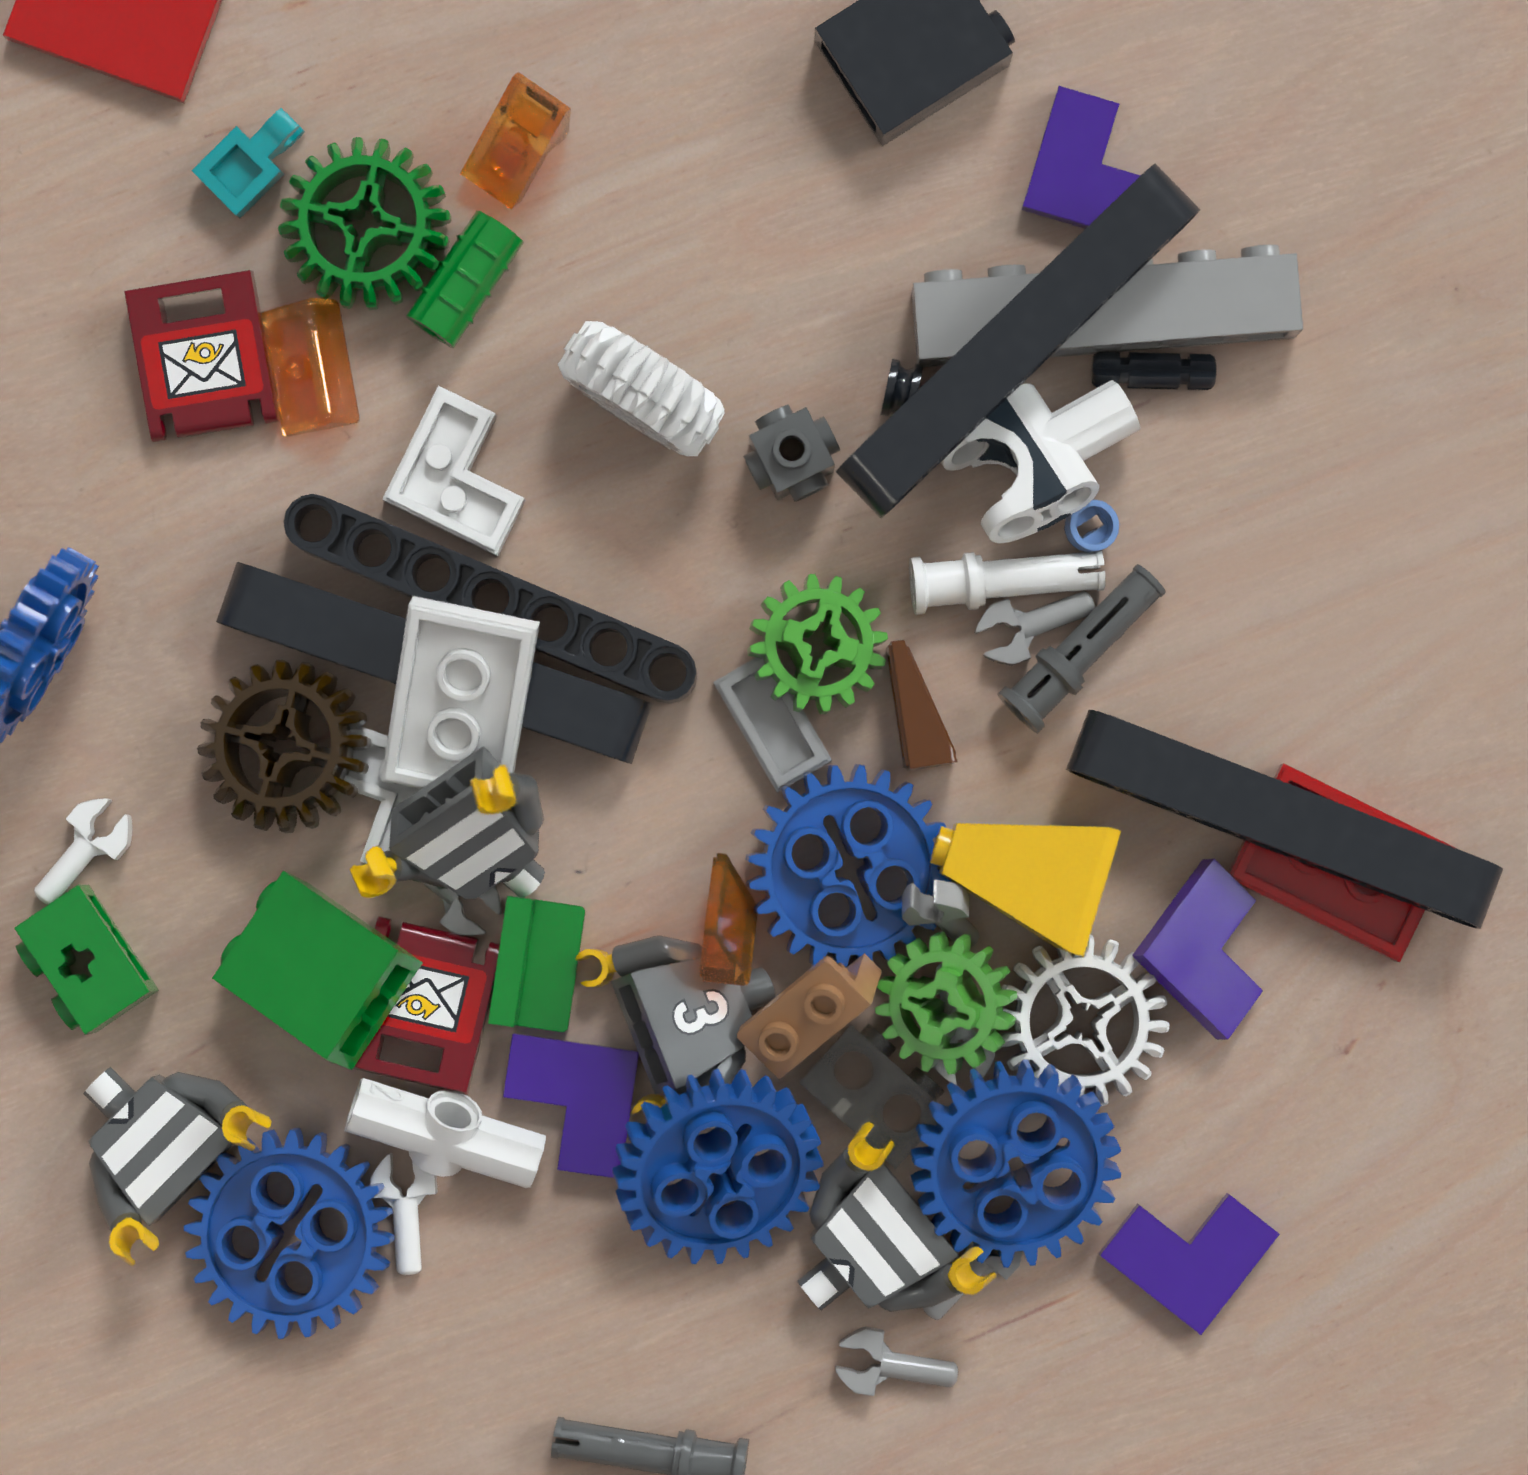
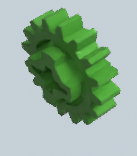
(844, 653)
(937, 1027)

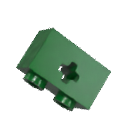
(83, 924)

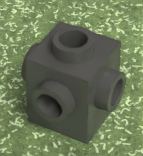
(786, 477)

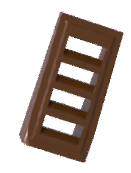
(919, 725)

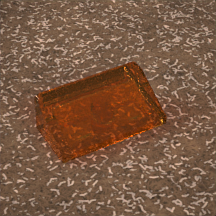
(310, 366)
(728, 927)

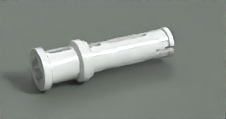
(974, 580)

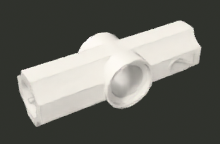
(445, 1133)

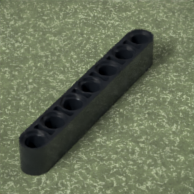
(1017, 340)
(466, 579)
(373, 642)
(1284, 819)

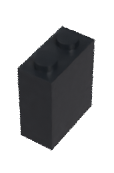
(912, 56)

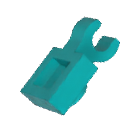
(242, 167)

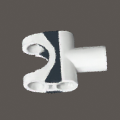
(1045, 455)

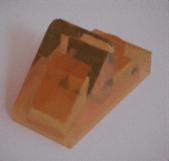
(517, 140)

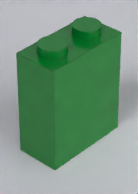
(316, 970)

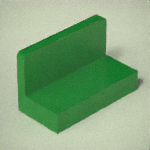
(537, 964)

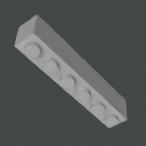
(1158, 308)

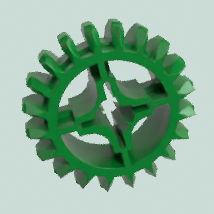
(334, 215)

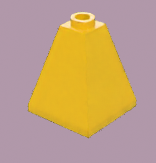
(1032, 874)

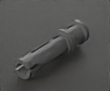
(1061, 669)
(648, 1451)

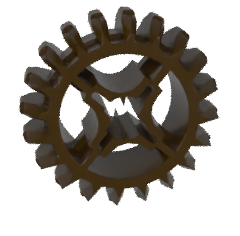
(276, 775)

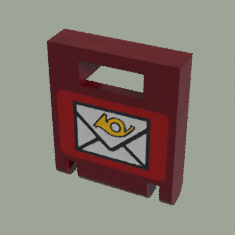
(202, 365)
(439, 1007)

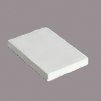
(457, 690)

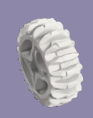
(641, 388)
(1129, 991)

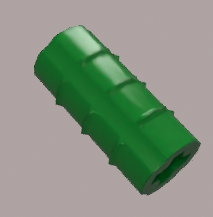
(465, 279)

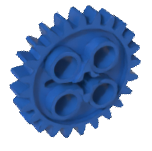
(42, 633)
(797, 892)
(992, 1114)
(717, 1166)
(243, 1200)

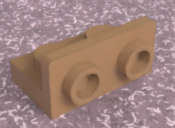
(809, 1012)

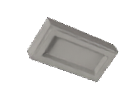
(776, 733)

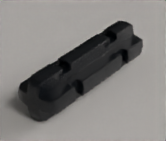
(1154, 370)

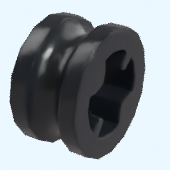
(900, 386)

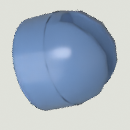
(1099, 537)

